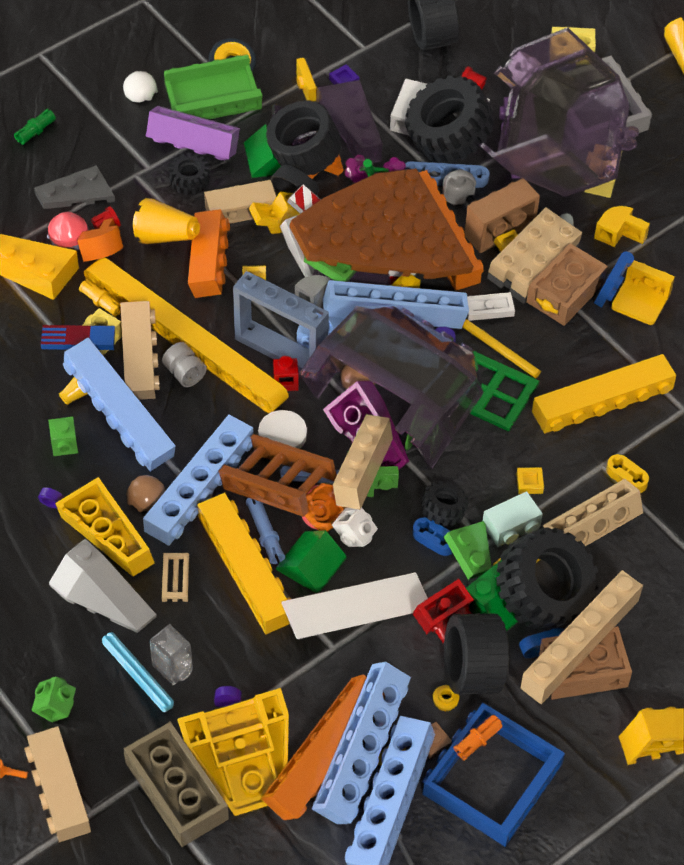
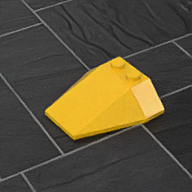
(241, 747)

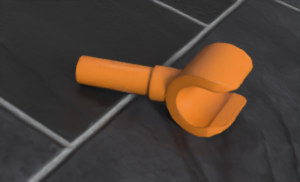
(9, 771)

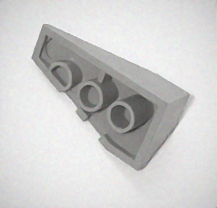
(94, 583)

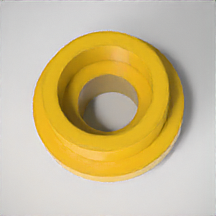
(445, 704)

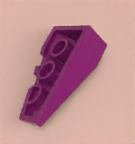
(350, 410)

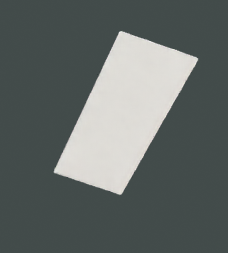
(354, 605)

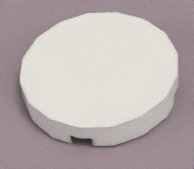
(284, 428)

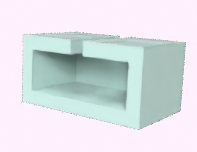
(512, 518)

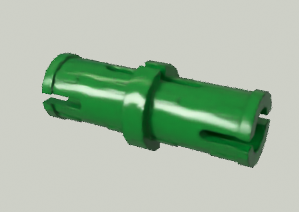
(34, 126)

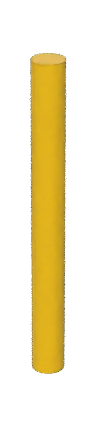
(500, 348)

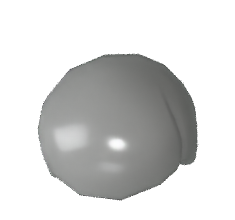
(458, 186)

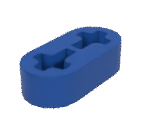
(432, 537)
(531, 645)

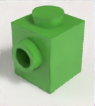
(63, 436)

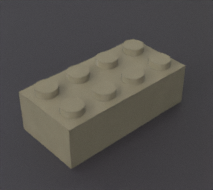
(176, 784)

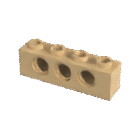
(601, 513)

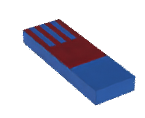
(66, 336)

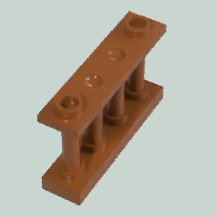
(277, 493)

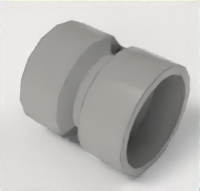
(183, 364)

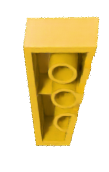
(37, 264)

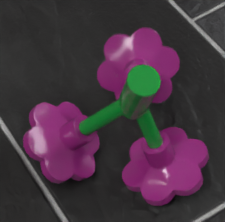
(360, 169)

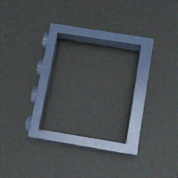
(284, 303)

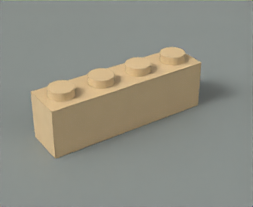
(138, 350)
(362, 462)
(58, 785)

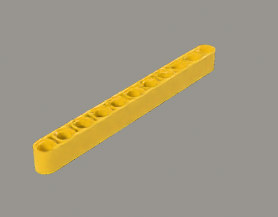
(177, 328)

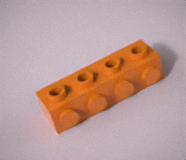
(208, 254)

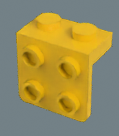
(643, 293)

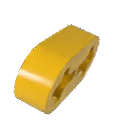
(629, 471)

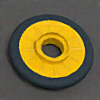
(232, 47)

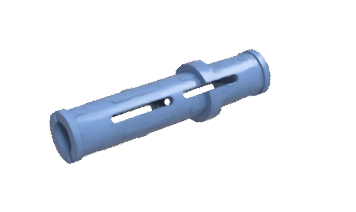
(268, 537)

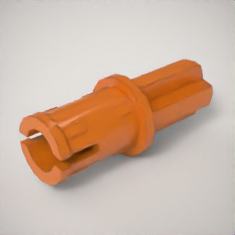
(478, 737)

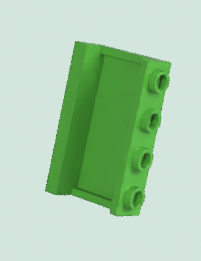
(213, 88)

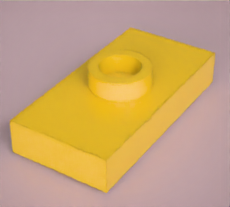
(305, 80)

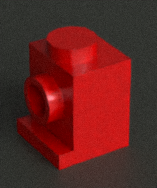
(286, 367)

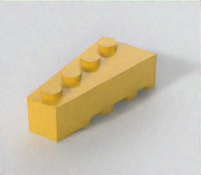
(104, 524)

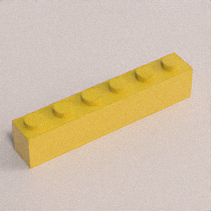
(603, 393)
(244, 561)

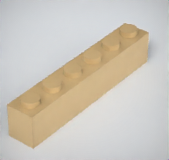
(581, 637)

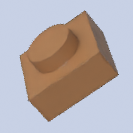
(440, 742)

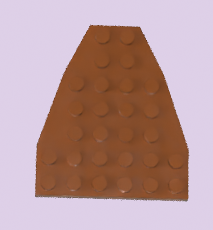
(381, 228)

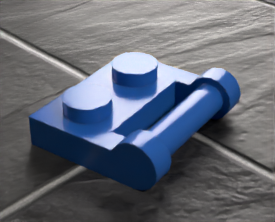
(614, 279)

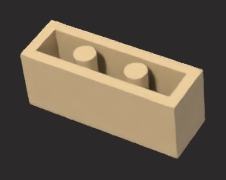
(237, 199)

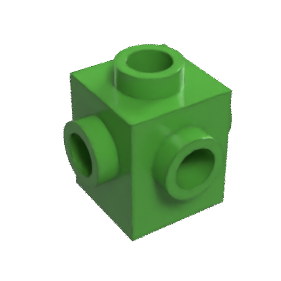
(53, 699)

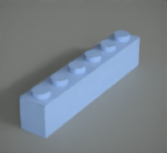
(434, 306)
(118, 404)

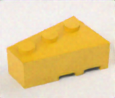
(653, 734)

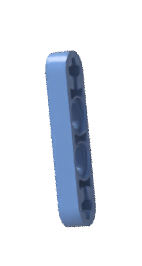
(445, 168)

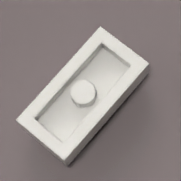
(490, 306)

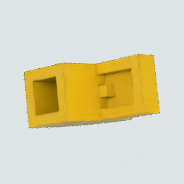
(273, 214)
(619, 222)

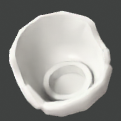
(139, 86)

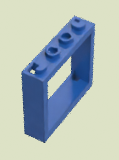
(519, 736)

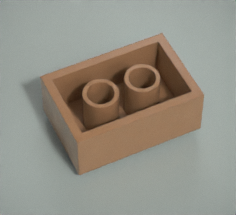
(499, 213)

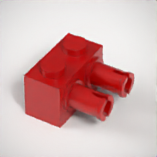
(436, 611)

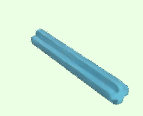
(138, 672)

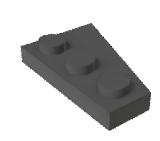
(75, 188)

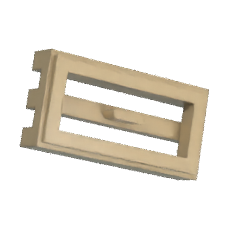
(175, 595)

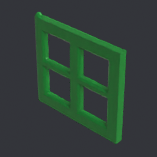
(491, 390)

